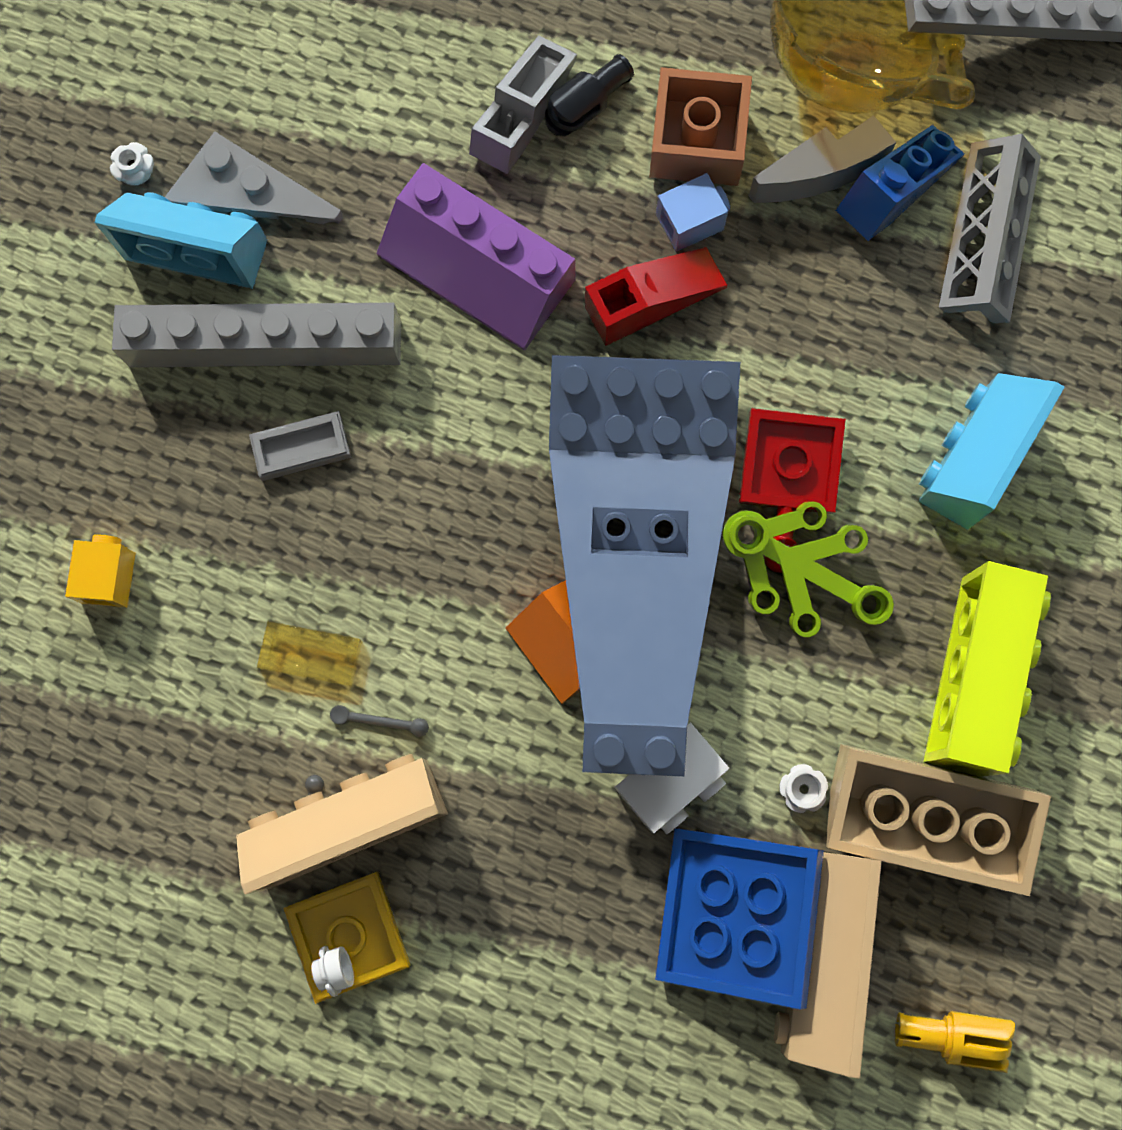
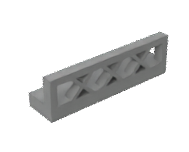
(1005, 233)

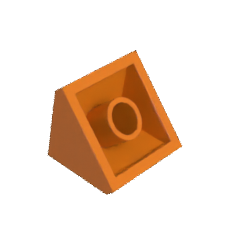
(547, 640)

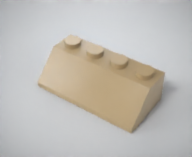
(936, 819)
(338, 825)
(833, 1024)

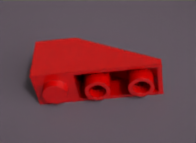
(650, 292)

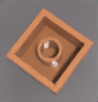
(700, 126)

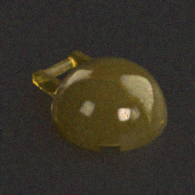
(863, 57)

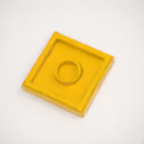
(356, 919)

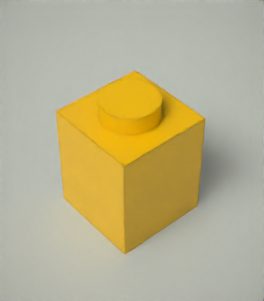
(100, 572)

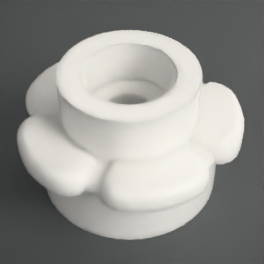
(137, 172)
(817, 788)
(333, 970)

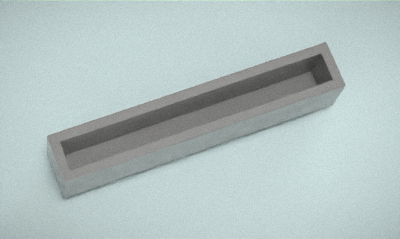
(257, 334)

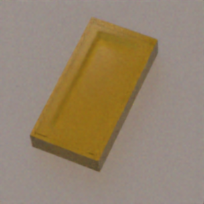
(309, 654)

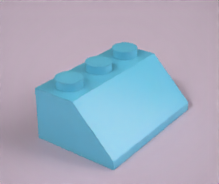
(184, 238)
(987, 447)

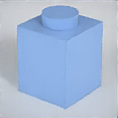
(692, 211)

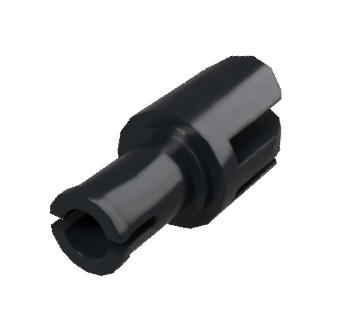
(585, 96)

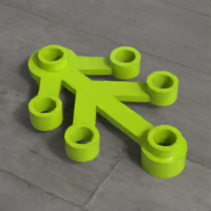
(799, 564)

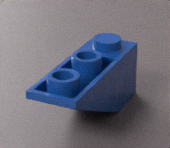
(898, 181)

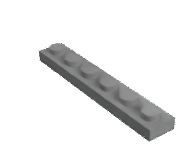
(1019, 18)

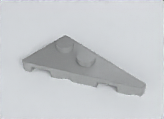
(237, 181)

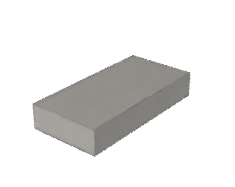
(300, 446)

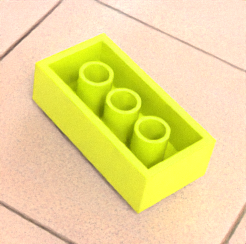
(988, 670)

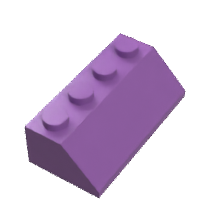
(475, 256)

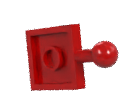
(791, 463)

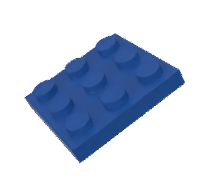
(740, 917)

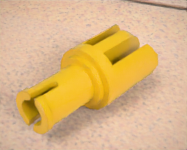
(960, 1038)

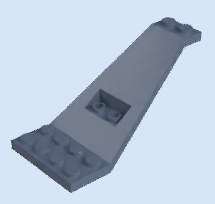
(641, 448)

